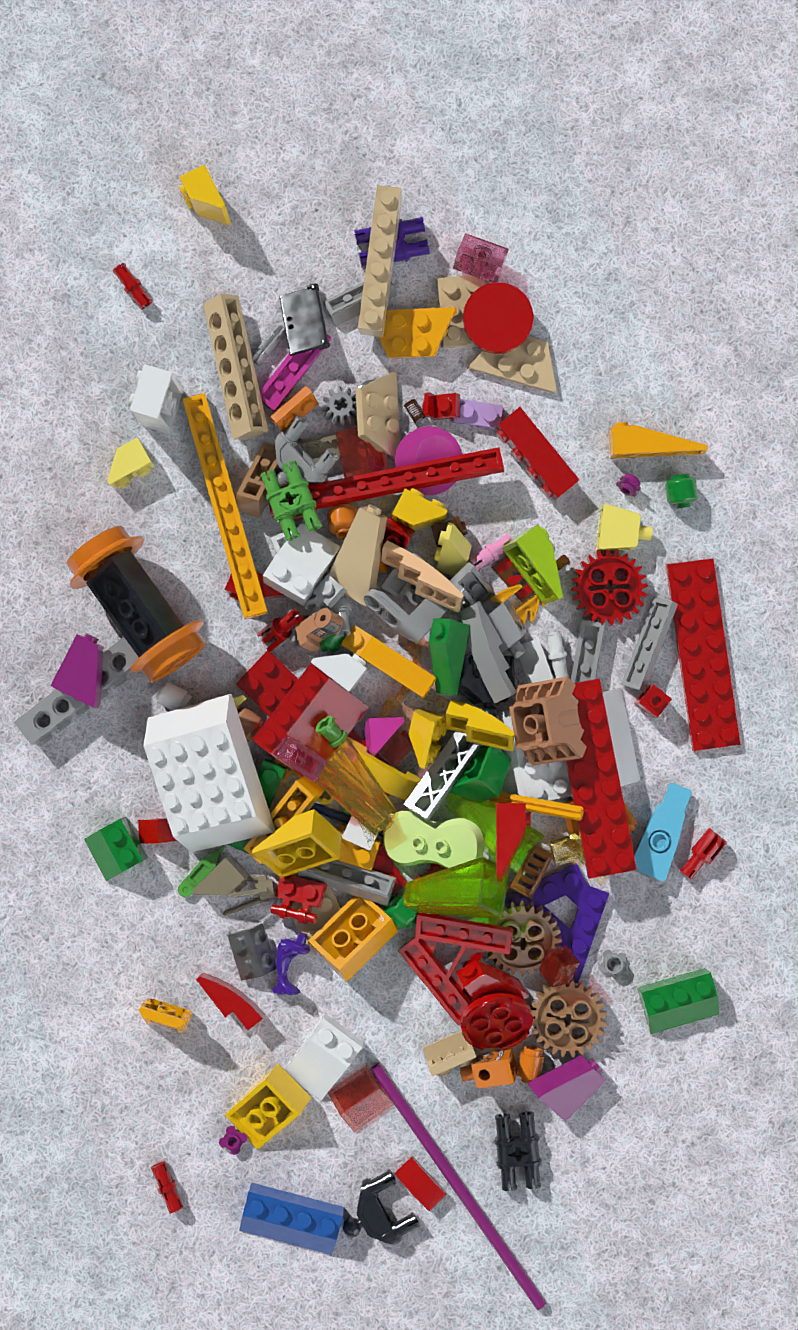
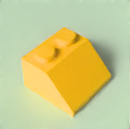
(202, 195)

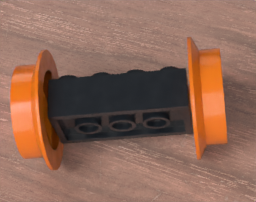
(135, 603)

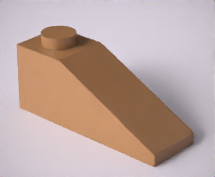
(252, 492)

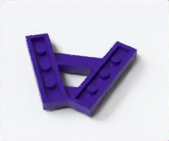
(590, 905)

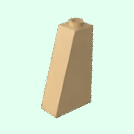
(360, 554)

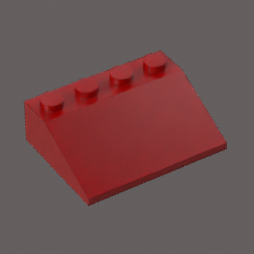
(303, 707)

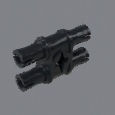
(506, 1147)

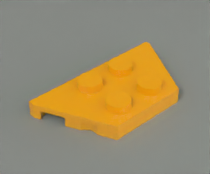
(415, 331)

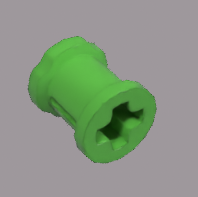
(331, 731)

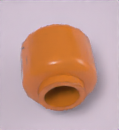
(340, 519)

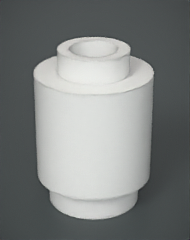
(173, 696)

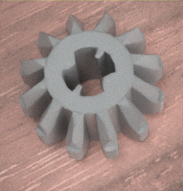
(332, 410)

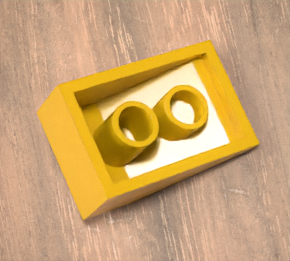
(300, 844)
(268, 1106)

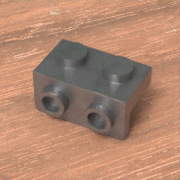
(471, 585)
(252, 952)

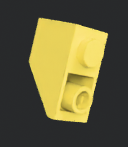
(129, 462)
(454, 551)

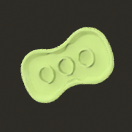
(444, 843)

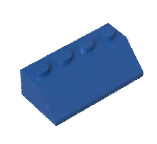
(291, 1218)

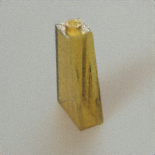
(356, 789)

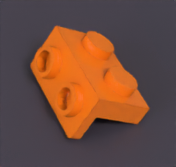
(297, 405)

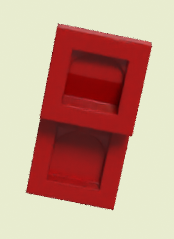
(420, 1183)

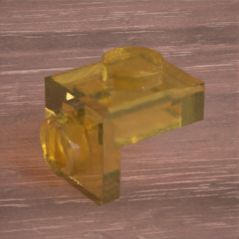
(567, 850)

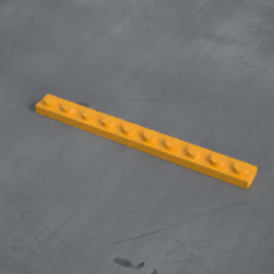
(224, 506)

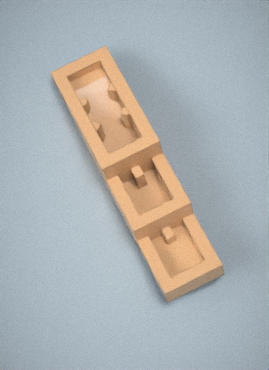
(427, 579)

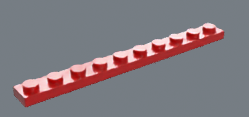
(405, 477)

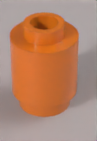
(530, 1063)

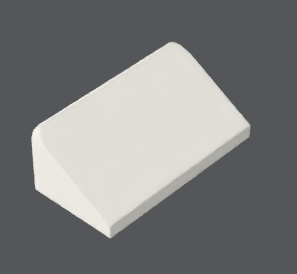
(535, 662)

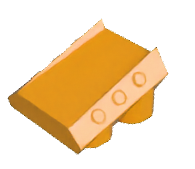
(165, 1014)

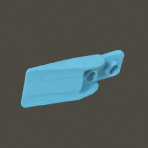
(662, 833)

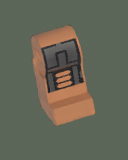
(317, 628)

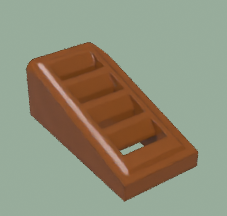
(542, 854)

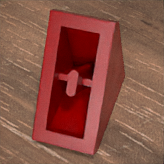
(154, 831)

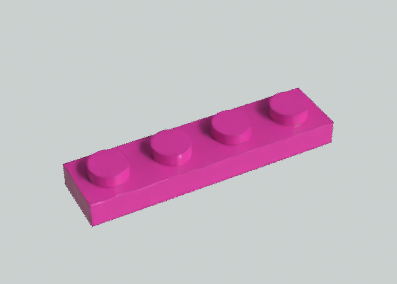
(287, 377)

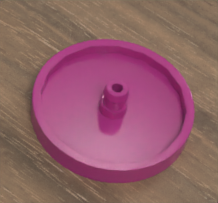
(425, 445)

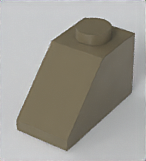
(223, 879)

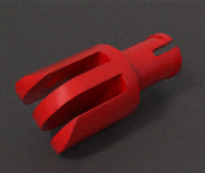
(280, 629)
(703, 852)

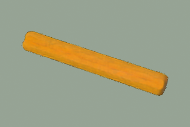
(542, 806)

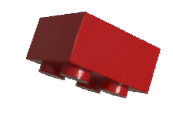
(397, 534)

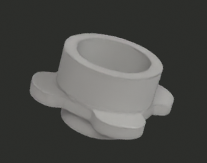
(615, 969)

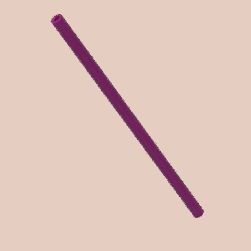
(458, 1186)

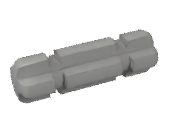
(269, 345)

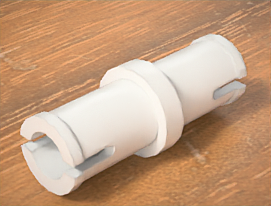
(557, 654)

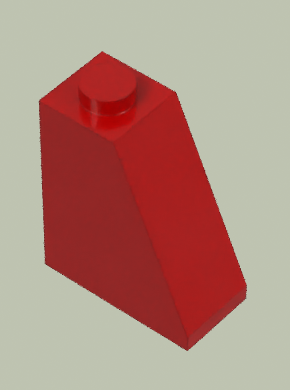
(482, 980)

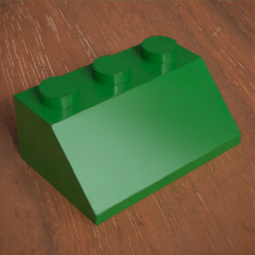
(679, 1000)

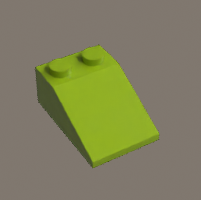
(535, 560)

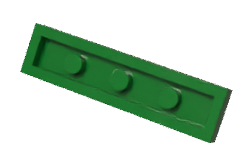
(270, 777)

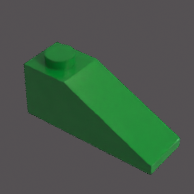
(447, 650)

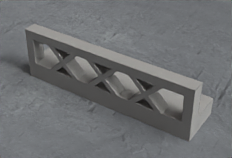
(440, 771)

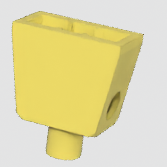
(620, 529)

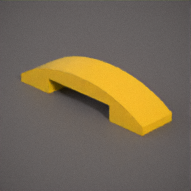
(389, 778)

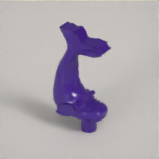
(286, 952)

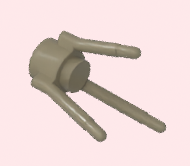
(262, 889)

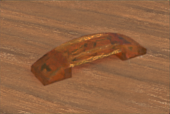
(392, 703)

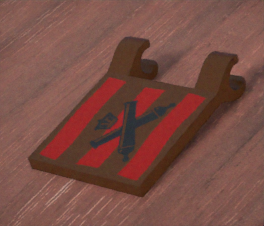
(511, 576)

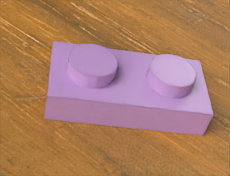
(479, 414)

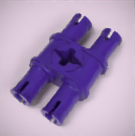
(403, 250)

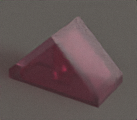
(302, 758)

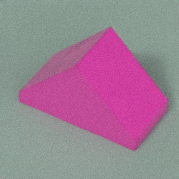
(379, 731)

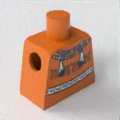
(499, 1065)

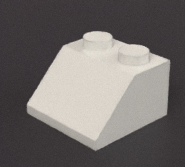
(343, 669)

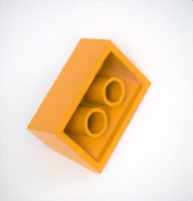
(353, 936)

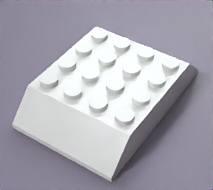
(206, 775)
(551, 779)

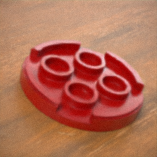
(498, 318)
(496, 1021)

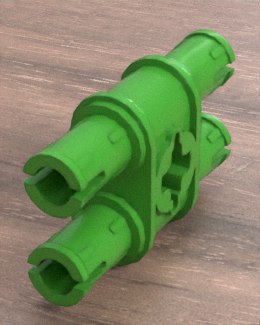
(279, 500)

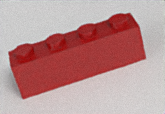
(536, 453)

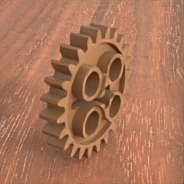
(522, 919)
(564, 1038)

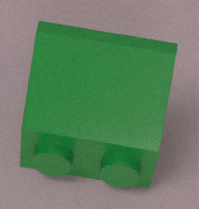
(483, 775)
(115, 848)

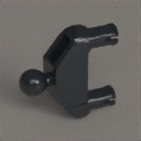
(475, 689)
(373, 1215)

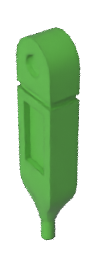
(204, 867)

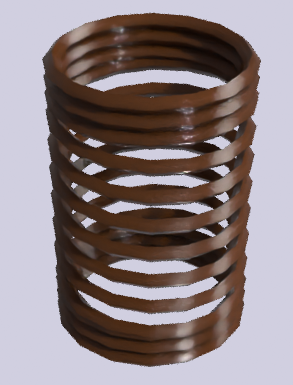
(421, 415)

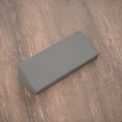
(350, 305)

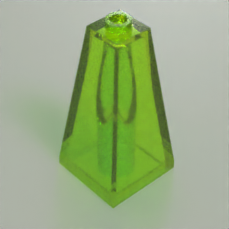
(484, 816)
(459, 890)

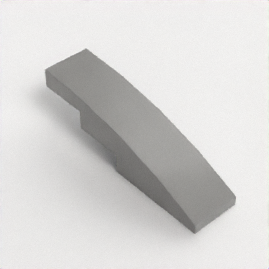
(486, 653)

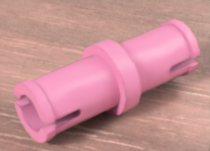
(490, 553)

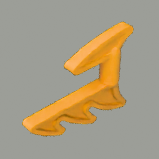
(530, 605)

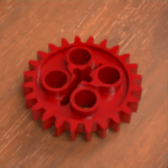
(607, 566)

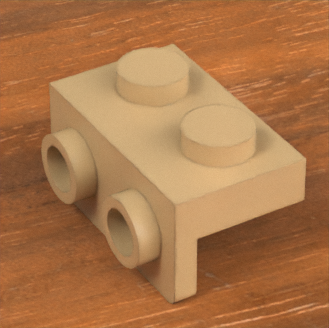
(448, 1053)

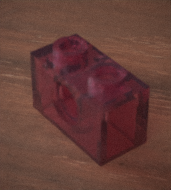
(480, 258)

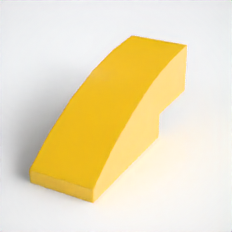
(479, 726)

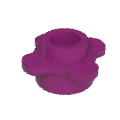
(629, 485)
(234, 1147)

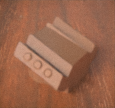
(547, 721)

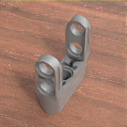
(413, 626)

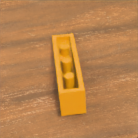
(637, 441)
(389, 661)
(295, 802)

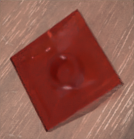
(357, 455)
(360, 1098)

